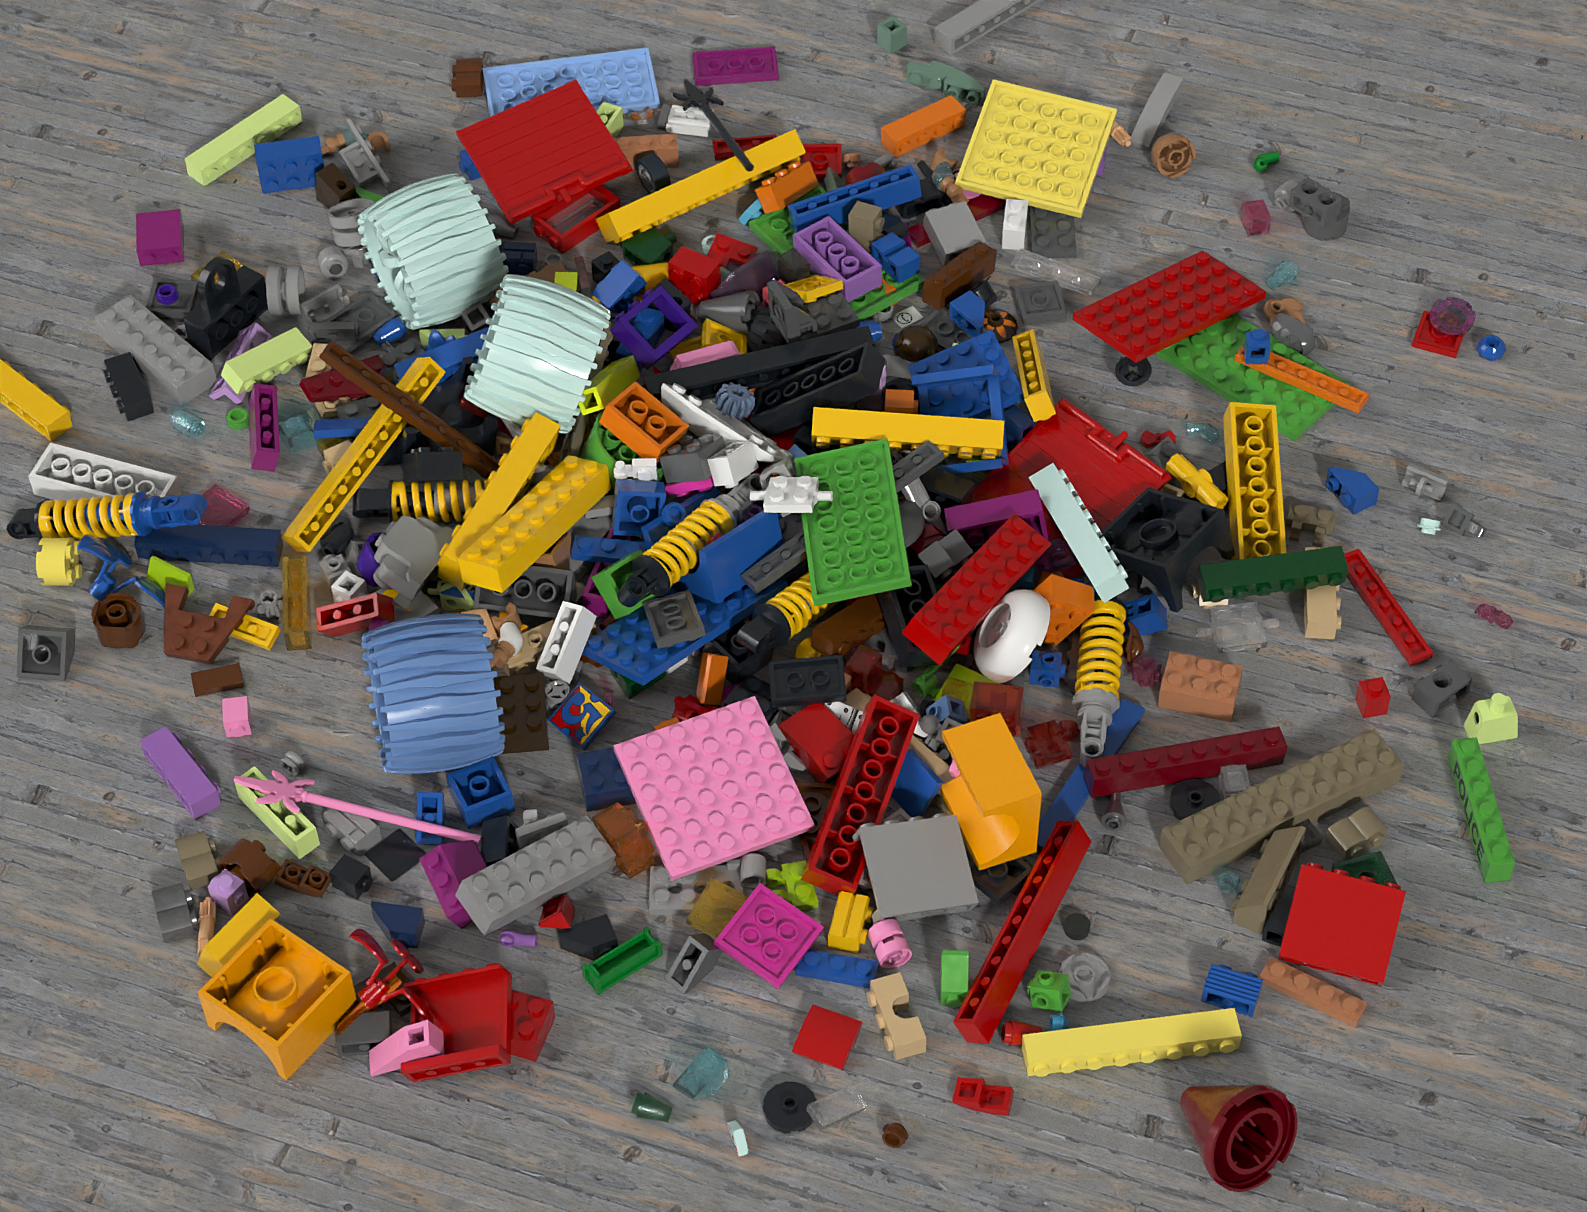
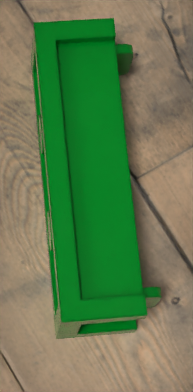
(622, 961)

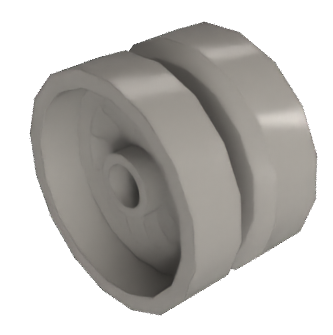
(344, 219)
(285, 289)

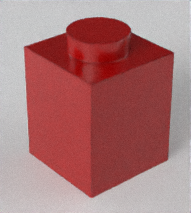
(1372, 697)

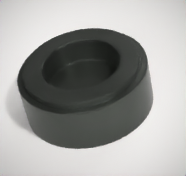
(1077, 926)

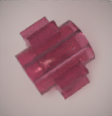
(1146, 672)

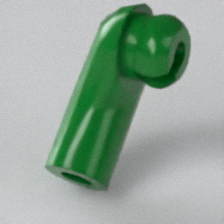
(1262, 160)

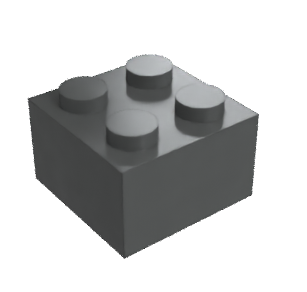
(689, 458)

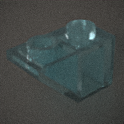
(703, 1075)

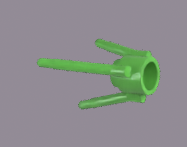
(927, 682)

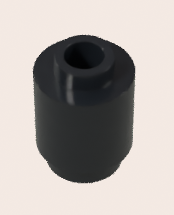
(337, 539)

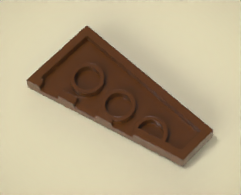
(816, 798)

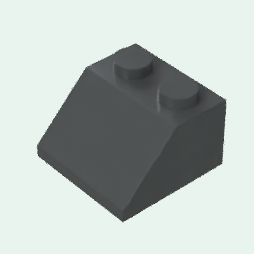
(45, 652)

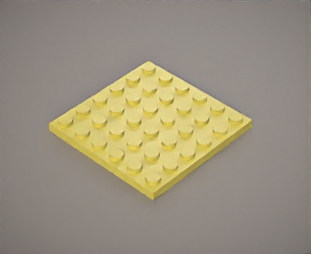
(1036, 148)

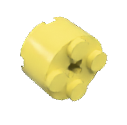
(58, 562)

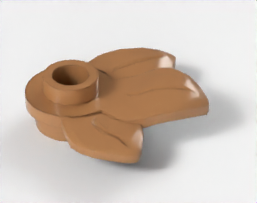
(1287, 306)

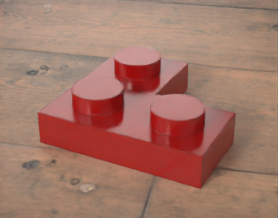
(731, 250)

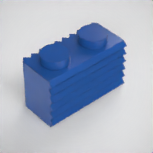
(1232, 989)

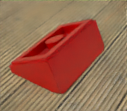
(557, 913)

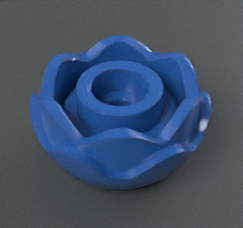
(1491, 348)

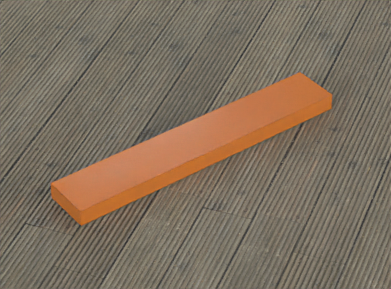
(1309, 381)

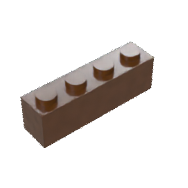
(959, 275)
(849, 627)

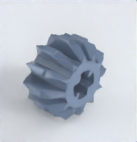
(735, 400)

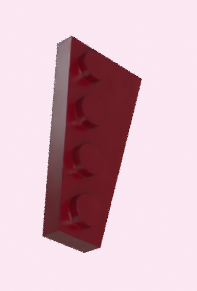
(333, 385)

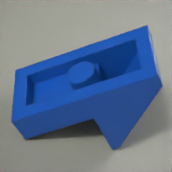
(432, 810)

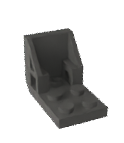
(811, 320)

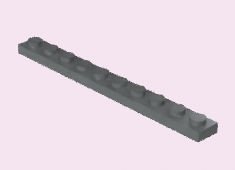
(794, 550)

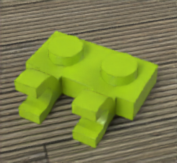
(799, 892)

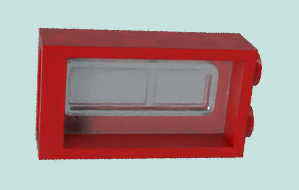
(571, 223)

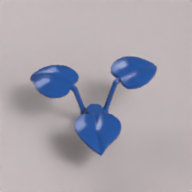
(105, 582)

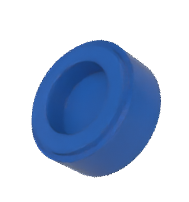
(673, 514)

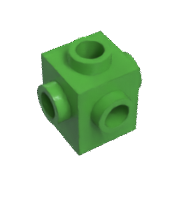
(1049, 990)

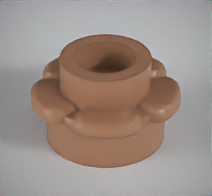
(851, 160)

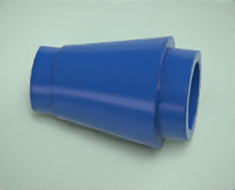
(390, 331)

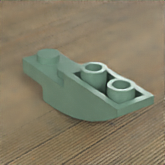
(948, 79)

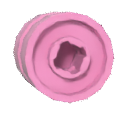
(889, 944)

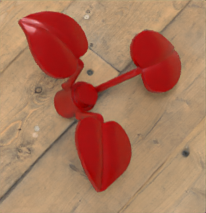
(377, 989)

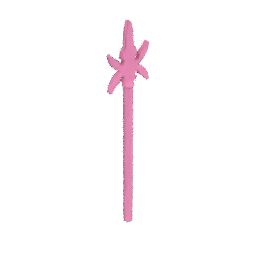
(294, 791)

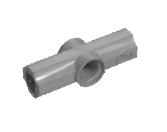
(917, 494)

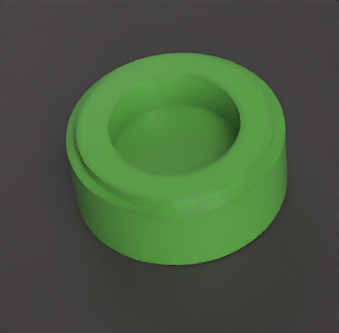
(237, 418)

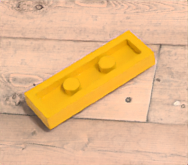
(252, 629)

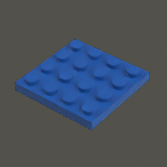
(969, 398)

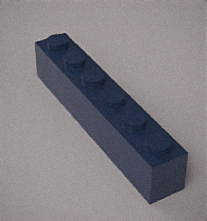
(213, 545)

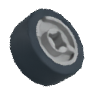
(652, 173)

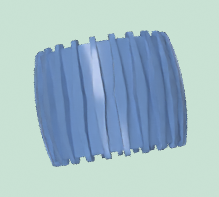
(433, 693)

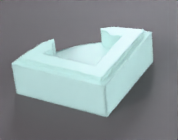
(738, 1138)

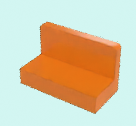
(711, 678)

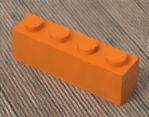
(923, 126)

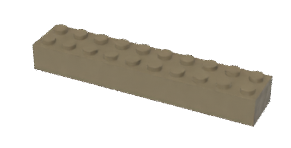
(1300, 793)

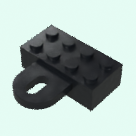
(224, 307)
(900, 607)

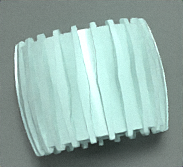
(432, 250)
(537, 352)

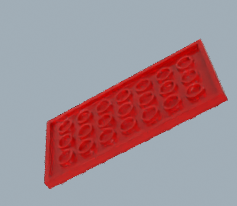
(1169, 306)

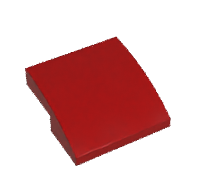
(827, 1037)

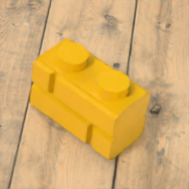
(849, 922)

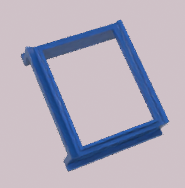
(964, 375)

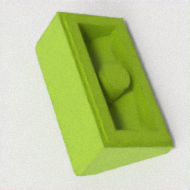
(165, 573)

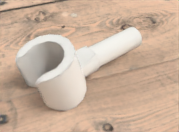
(530, 816)

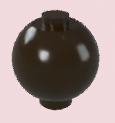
(915, 343)

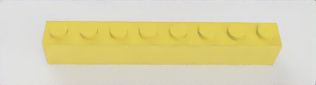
(1131, 1042)

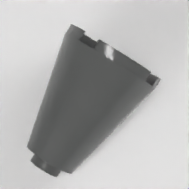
(732, 311)

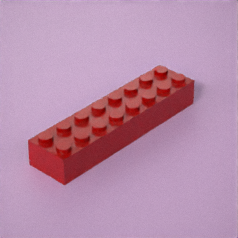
(976, 589)
(860, 795)

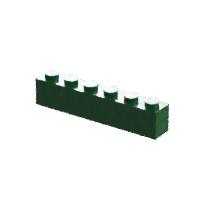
(1272, 574)

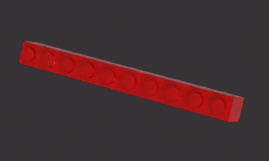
(1022, 932)

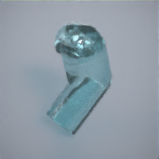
(1205, 430)

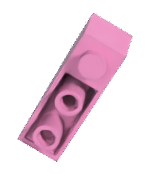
(407, 1044)

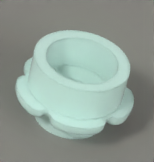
(1429, 526)

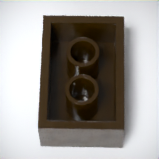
(523, 712)

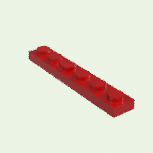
(1386, 609)

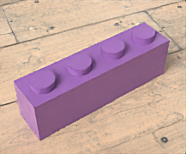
(181, 772)

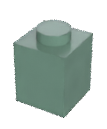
(892, 34)

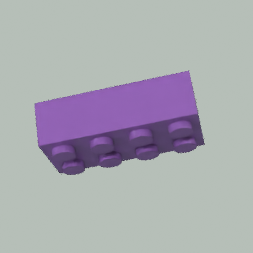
(838, 256)

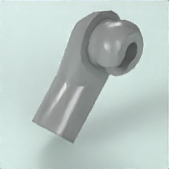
(887, 159)

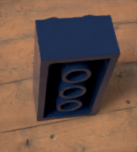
(602, 780)

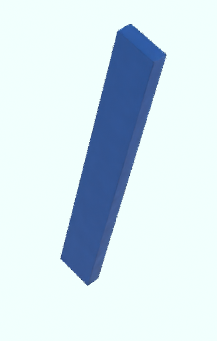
(1075, 791)

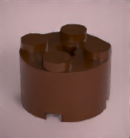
(118, 621)
(251, 864)

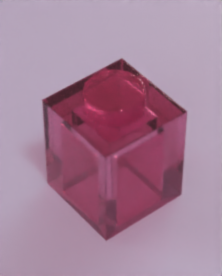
(1255, 217)

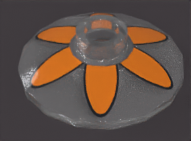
(642, 116)

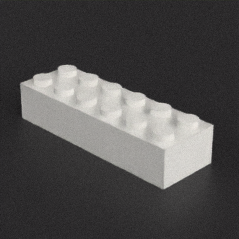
(79, 474)

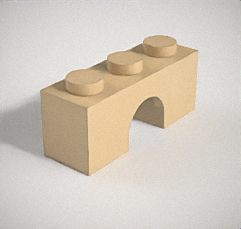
(903, 1035)

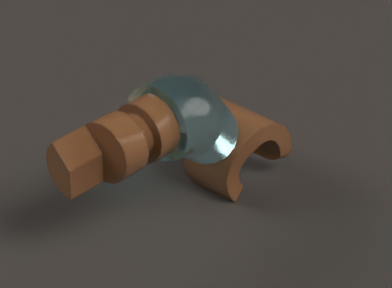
(344, 139)
(944, 178)

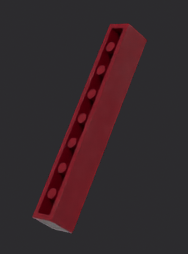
(1183, 761)

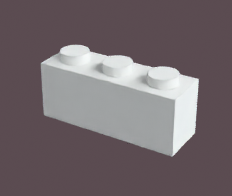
(566, 642)

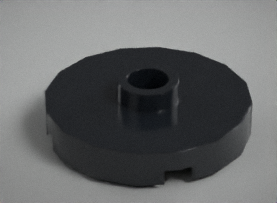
(1184, 792)
(786, 1118)

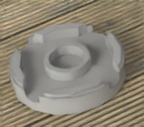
(1087, 976)

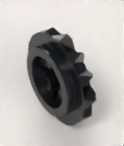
(1133, 378)

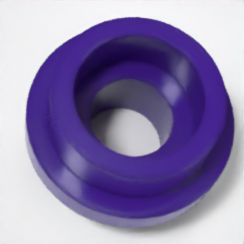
(167, 294)

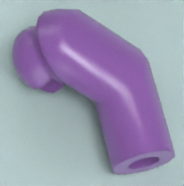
(514, 938)

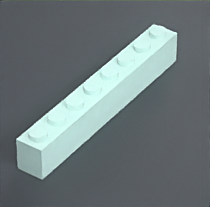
(1079, 533)

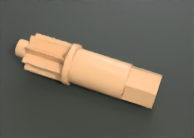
(1120, 135)
(206, 922)

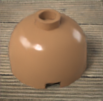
(1172, 154)

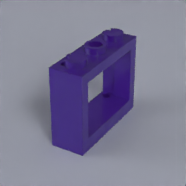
(636, 343)

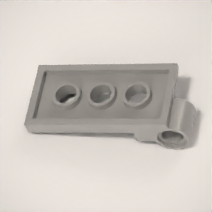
(740, 874)

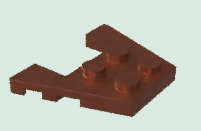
(198, 635)

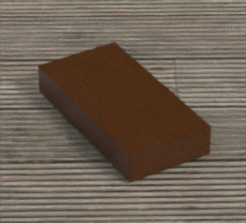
(217, 680)

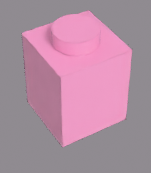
(236, 716)

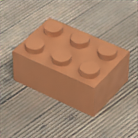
(1200, 686)

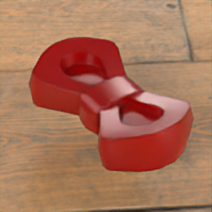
(1149, 439)

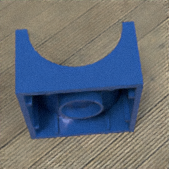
(728, 556)

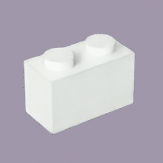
(1014, 224)
(733, 464)

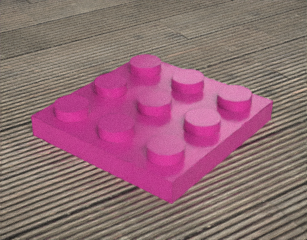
(768, 935)

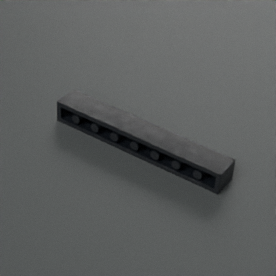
(941, 486)

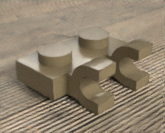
(1311, 519)

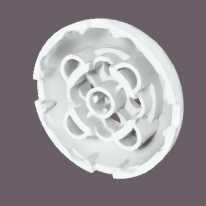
(1011, 634)

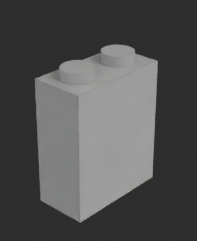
(952, 230)

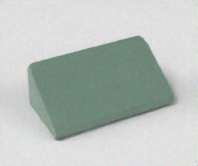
(833, 180)

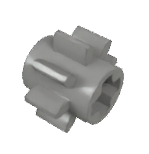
(269, 604)

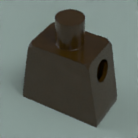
(333, 186)

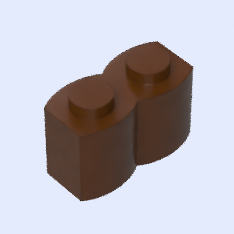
(468, 77)

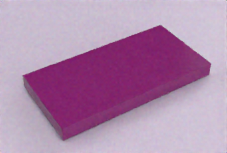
(735, 66)

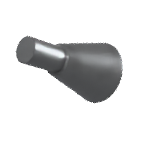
(1114, 815)

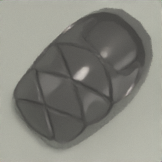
(1293, 333)

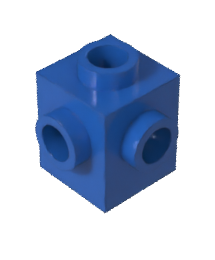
(1046, 668)

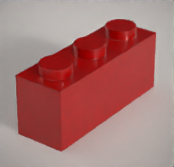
(354, 614)

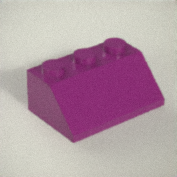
(446, 869)

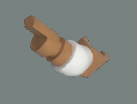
(510, 636)

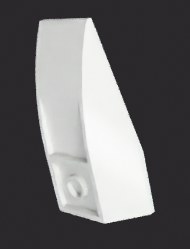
(706, 419)

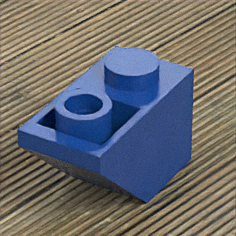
(1352, 488)

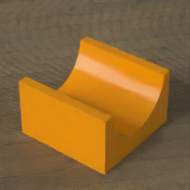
(994, 794)
(280, 996)

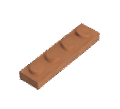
(1313, 992)

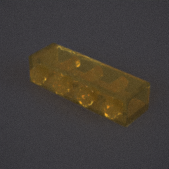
(297, 603)

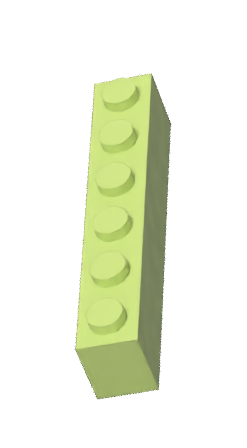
(239, 141)

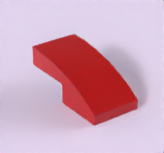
(978, 1096)

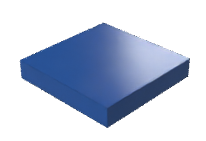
(915, 785)

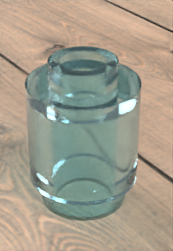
(187, 423)

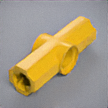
(1196, 482)

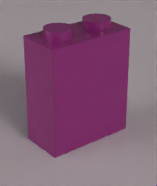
(160, 237)

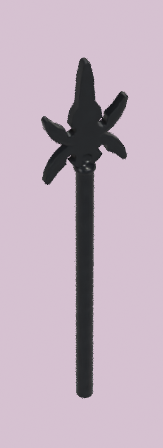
(700, 100)

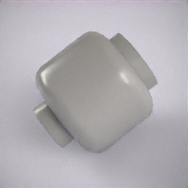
(1282, 194)
(332, 262)

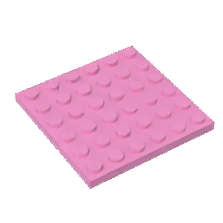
(713, 788)

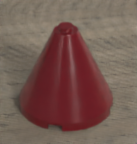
(1240, 1131)

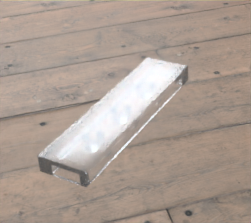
(1053, 270)

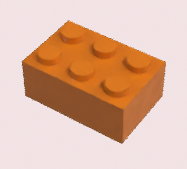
(643, 422)
(1069, 606)

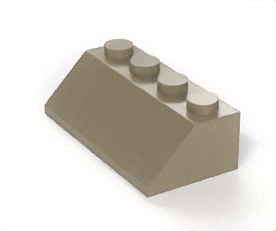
(1268, 878)

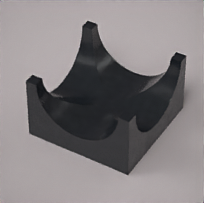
(444, 403)
(1163, 536)

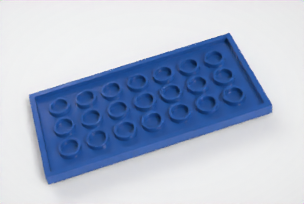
(632, 650)

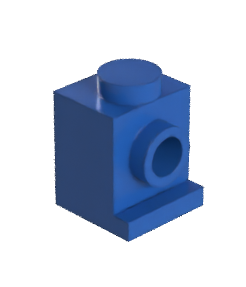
(1257, 341)

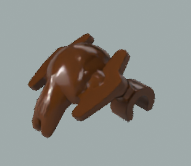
(1133, 645)

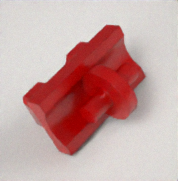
(689, 707)

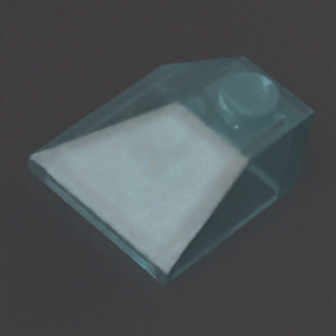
(297, 430)

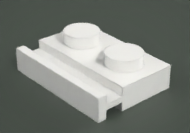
(688, 122)

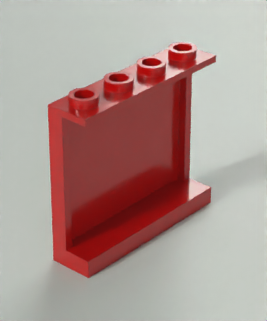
(1342, 924)
(474, 1017)

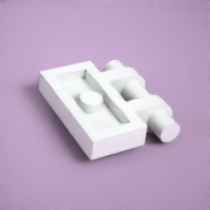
(641, 470)

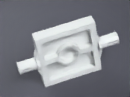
(791, 495)

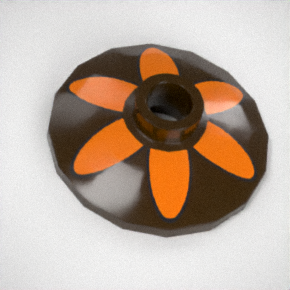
(1001, 323)

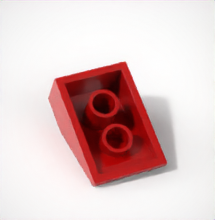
(818, 741)

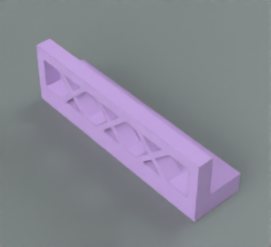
(246, 340)

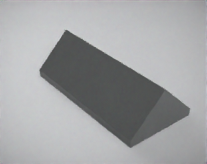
(535, 592)

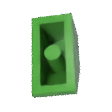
(954, 977)

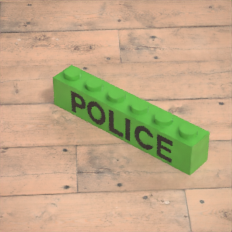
(1481, 810)

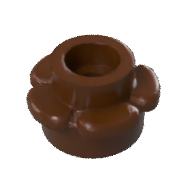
(894, 1135)

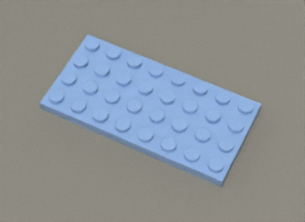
(610, 77)

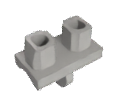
(1425, 481)

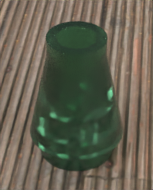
(650, 1108)

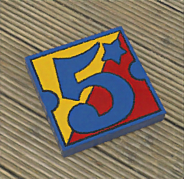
(582, 716)

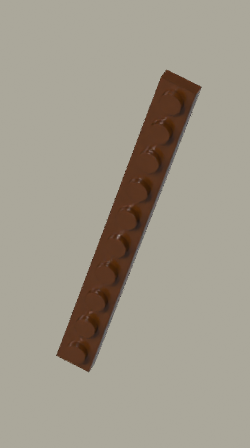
(408, 408)

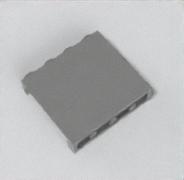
(917, 868)

